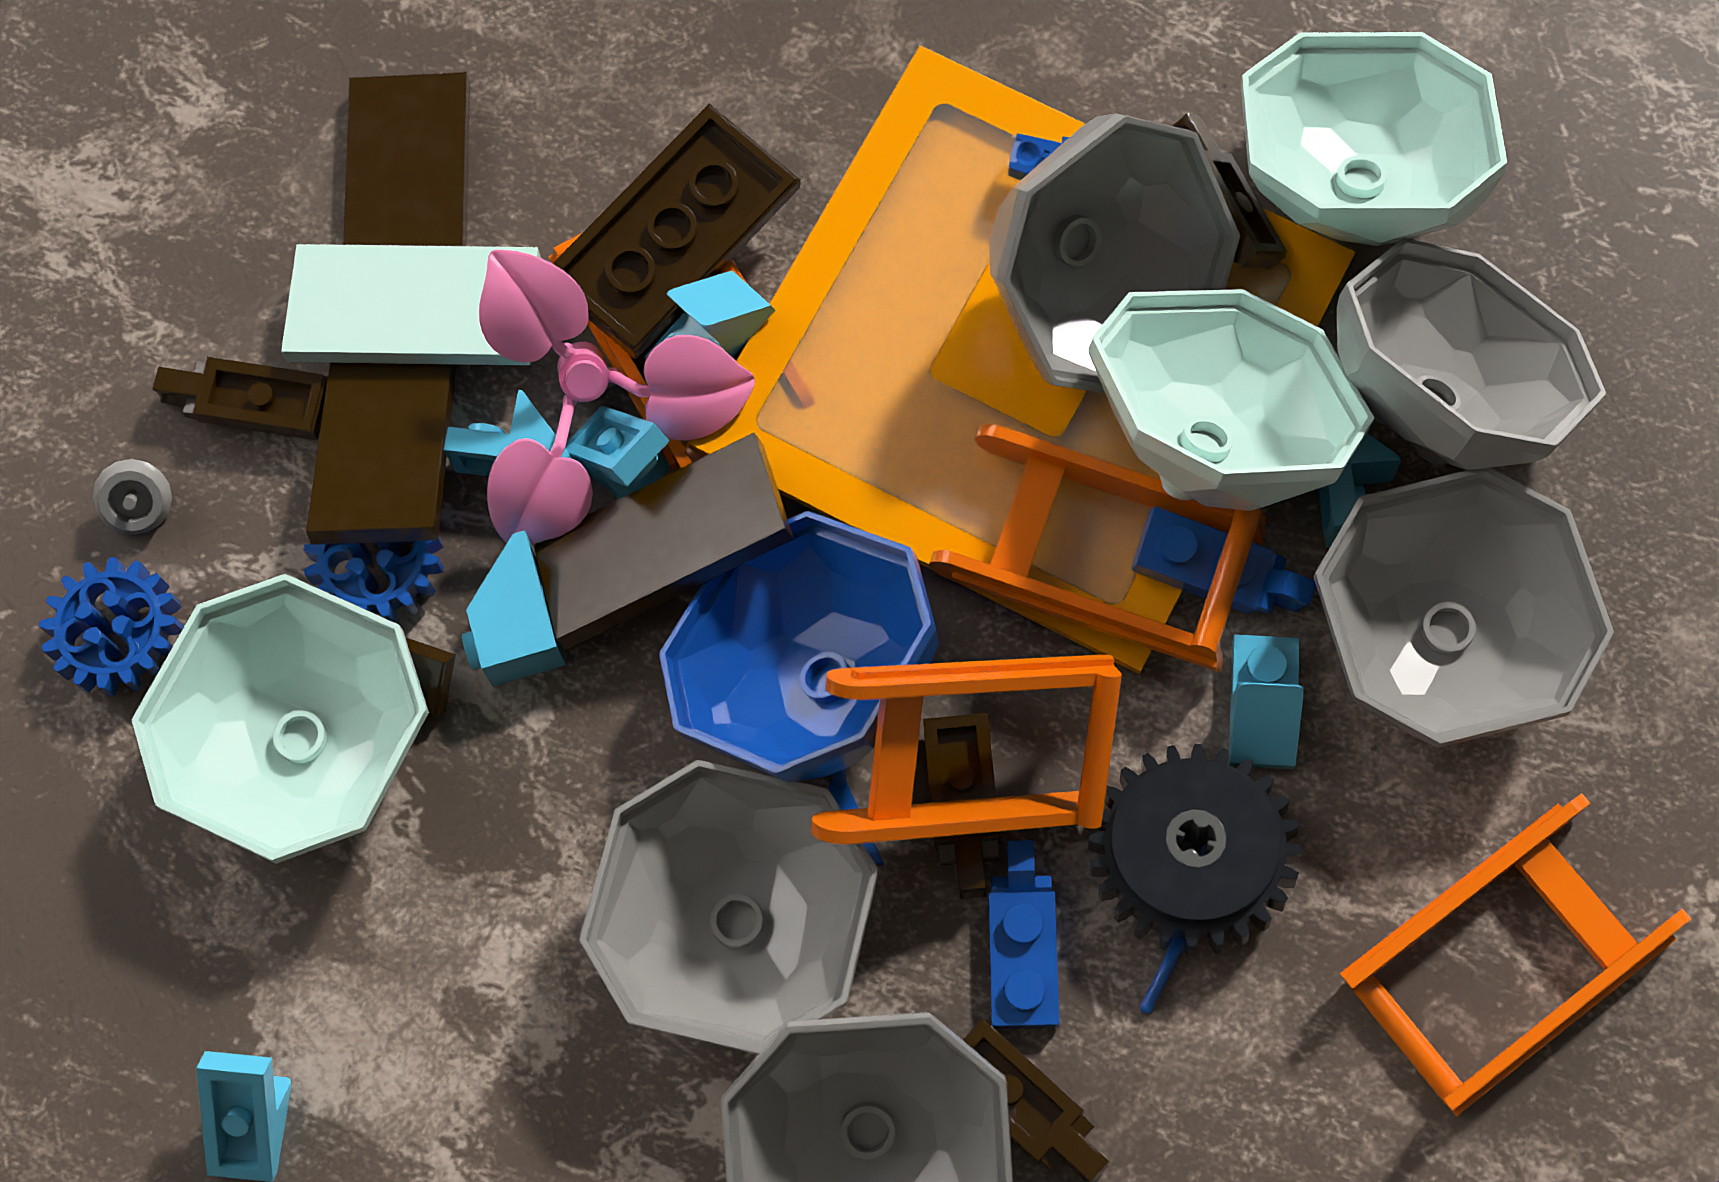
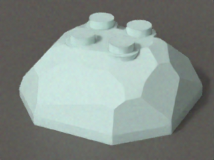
(1372, 134)
(1228, 396)
(280, 718)

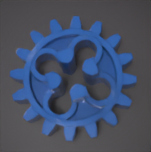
(358, 585)
(124, 595)

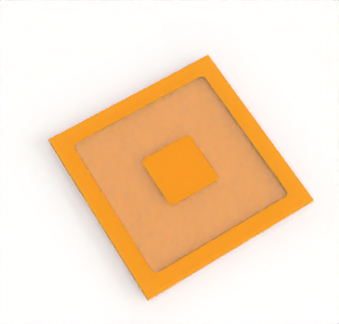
(903, 347)

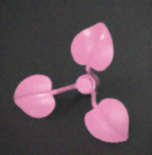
(535, 307)

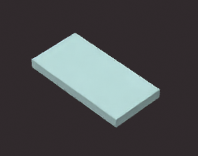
(389, 305)

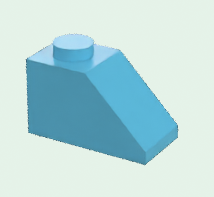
(512, 619)

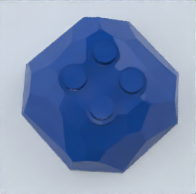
(759, 640)

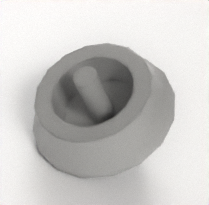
(132, 496)

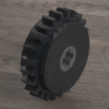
(1178, 889)

